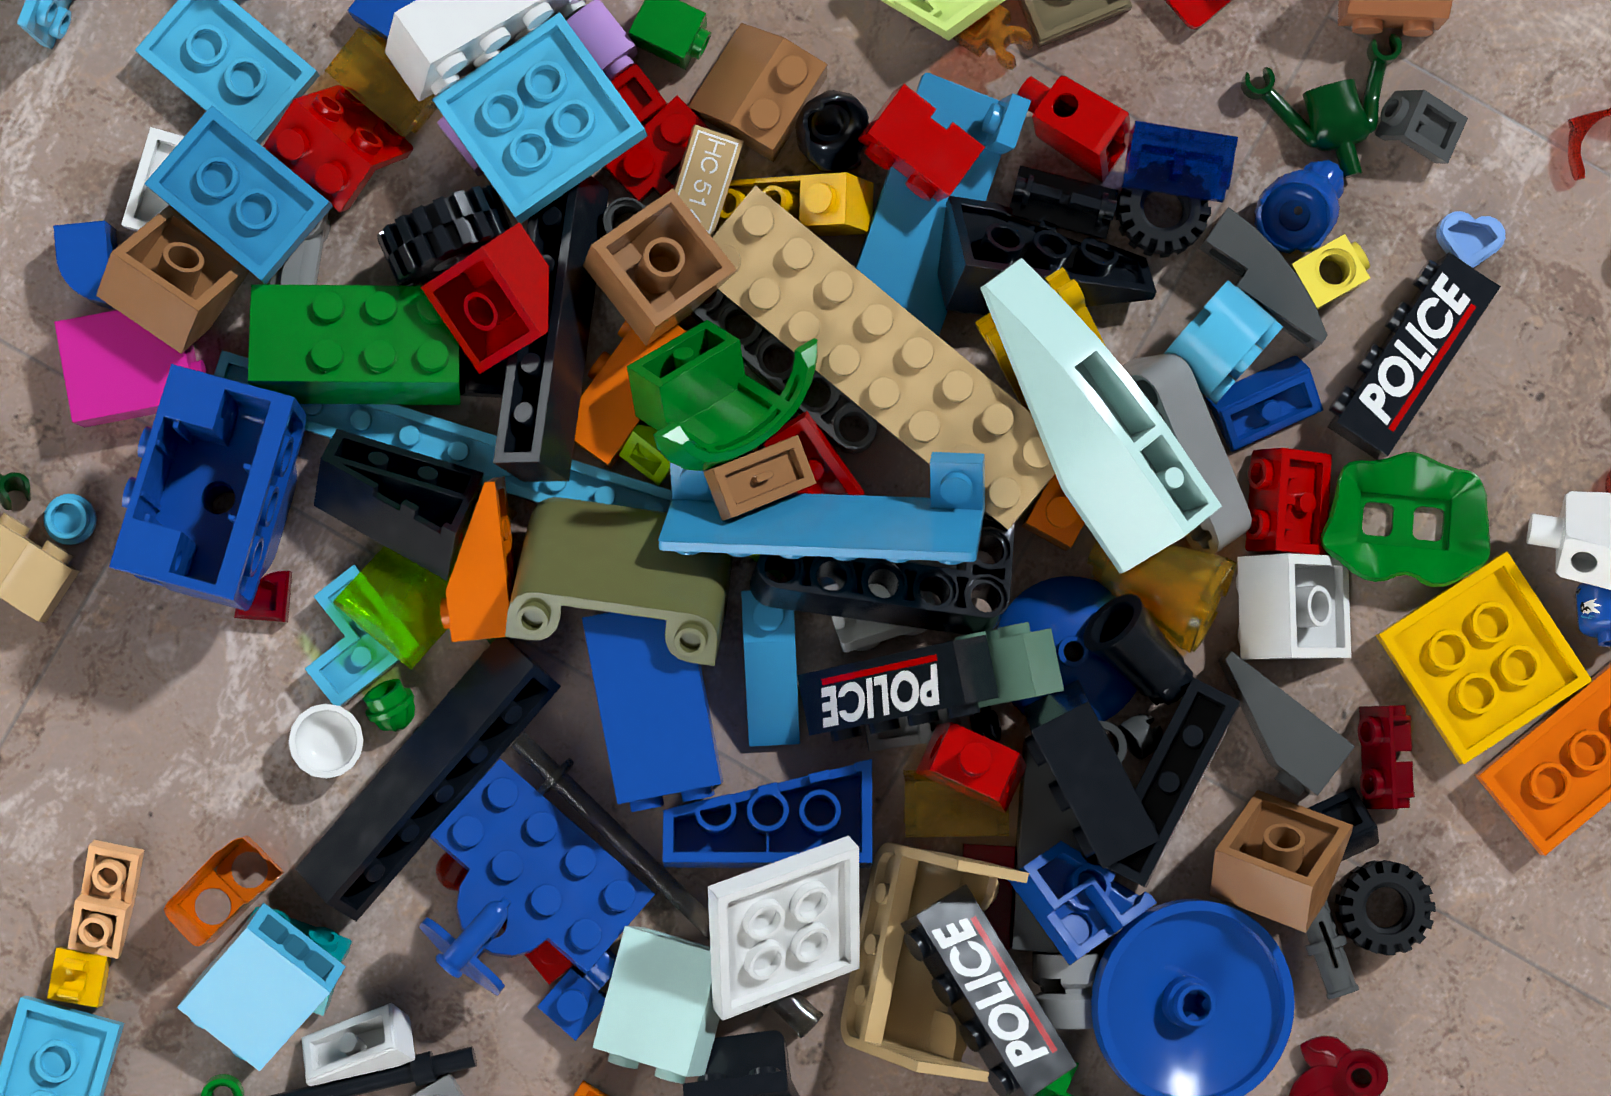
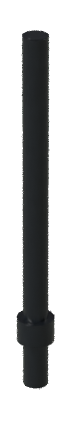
(422, 1071)

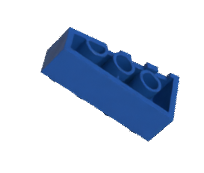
(772, 821)

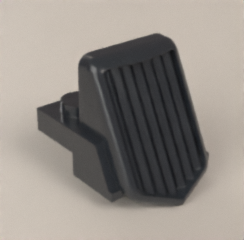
(746, 1067)

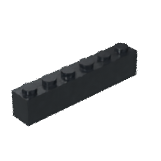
(547, 375)
(427, 778)

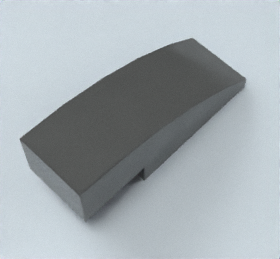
(1265, 276)

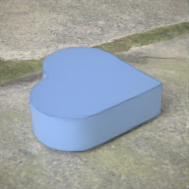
(1470, 238)

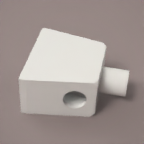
(1579, 537)

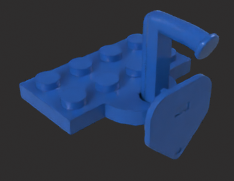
(534, 875)

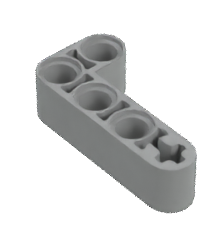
(1178, 400)

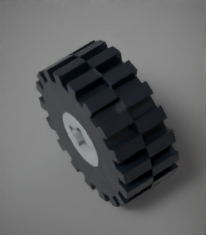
(442, 234)

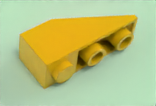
(822, 202)

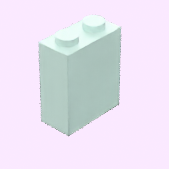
(659, 1005)

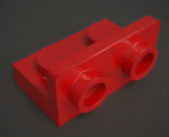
(1288, 500)

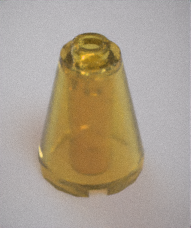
(1176, 587)

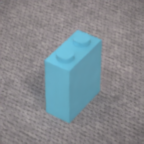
(261, 987)

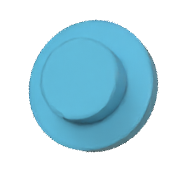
(70, 519)

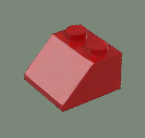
(494, 298)

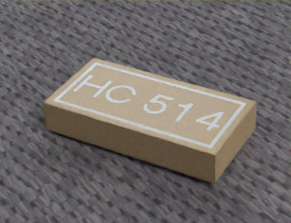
(707, 174)

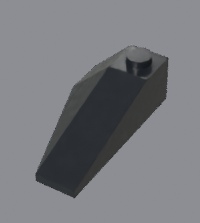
(985, 240)

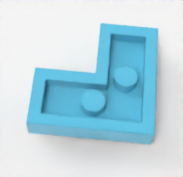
(353, 660)

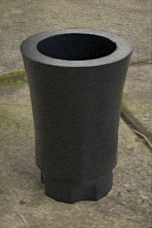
(1138, 649)

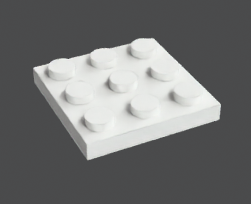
(784, 927)

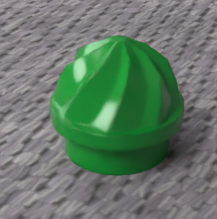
(390, 705)

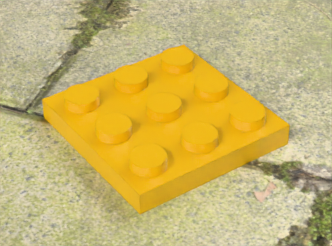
(1483, 658)

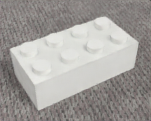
(445, 39)

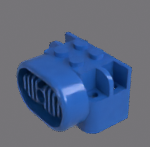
(203, 443)

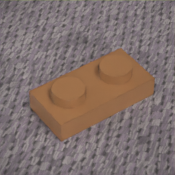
(759, 477)

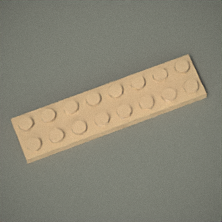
(880, 352)

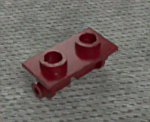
(1381, 735)

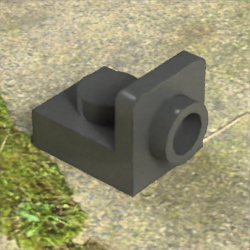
(1422, 124)

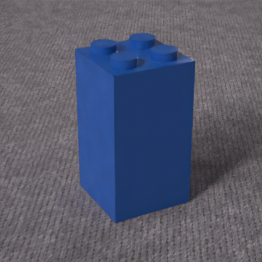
(651, 712)

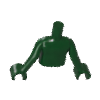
(1334, 109)

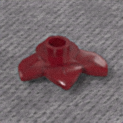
(1332, 1069)

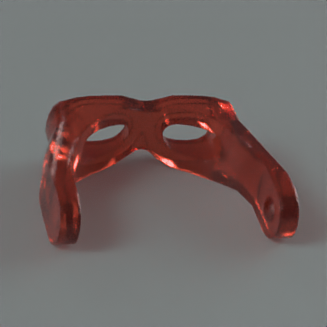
(1578, 128)

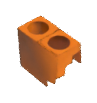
(181, 907)

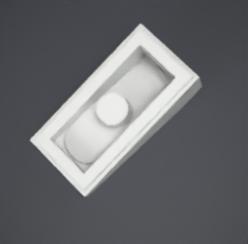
(359, 1046)

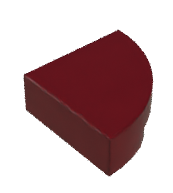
(271, 599)

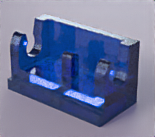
(1179, 161)

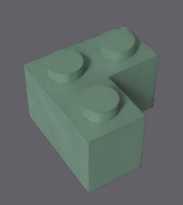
(1022, 662)

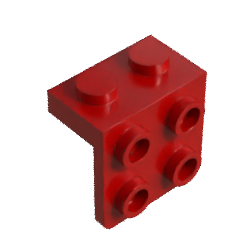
(335, 144)

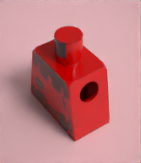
(972, 765)

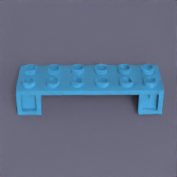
(906, 230)
(838, 525)

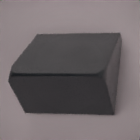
(1350, 809)

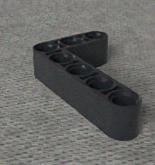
(903, 582)

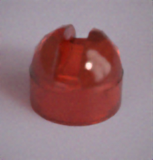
(443, 867)

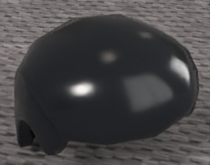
(830, 131)

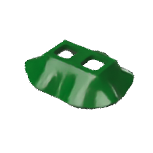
(1406, 484)

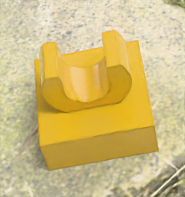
(78, 977)

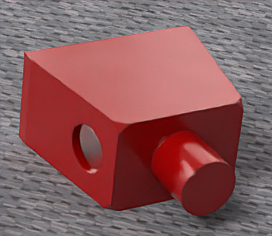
(1078, 124)

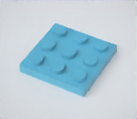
(540, 117)

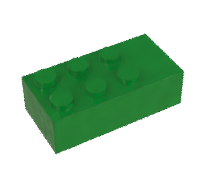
(352, 345)

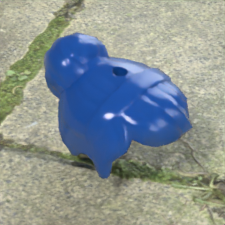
(1312, 189)

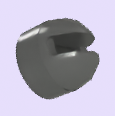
(1139, 735)

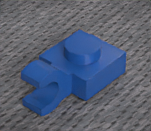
(578, 997)

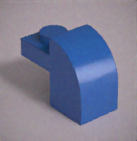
(84, 254)

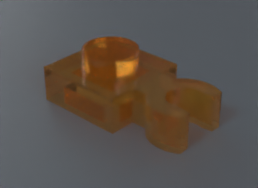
(993, 32)

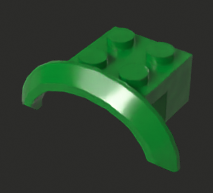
(705, 402)

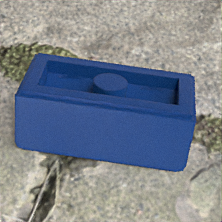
(1266, 403)

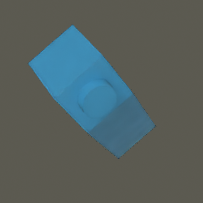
(770, 673)

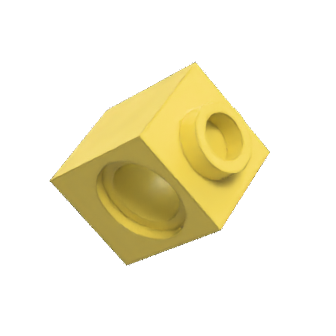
(1347, 256)

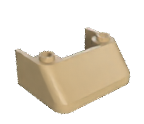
(891, 997)

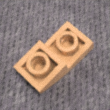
(106, 899)

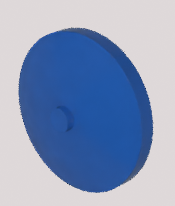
(1192, 1001)

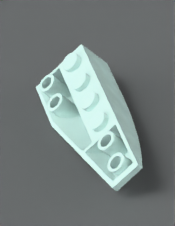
(1096, 424)

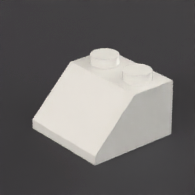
(1293, 607)

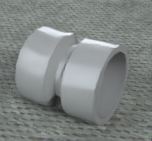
(1065, 988)

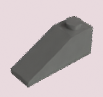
(1288, 734)

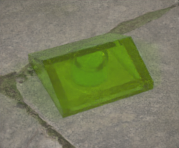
(397, 605)

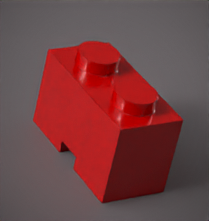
(918, 146)

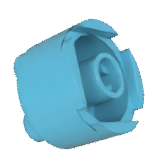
(1224, 339)

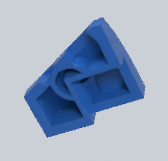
(1077, 900)

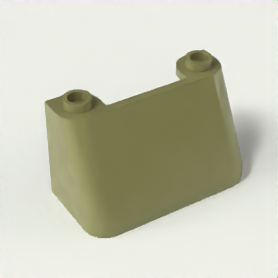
(613, 563)

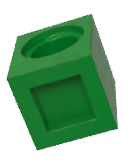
(671, 31)

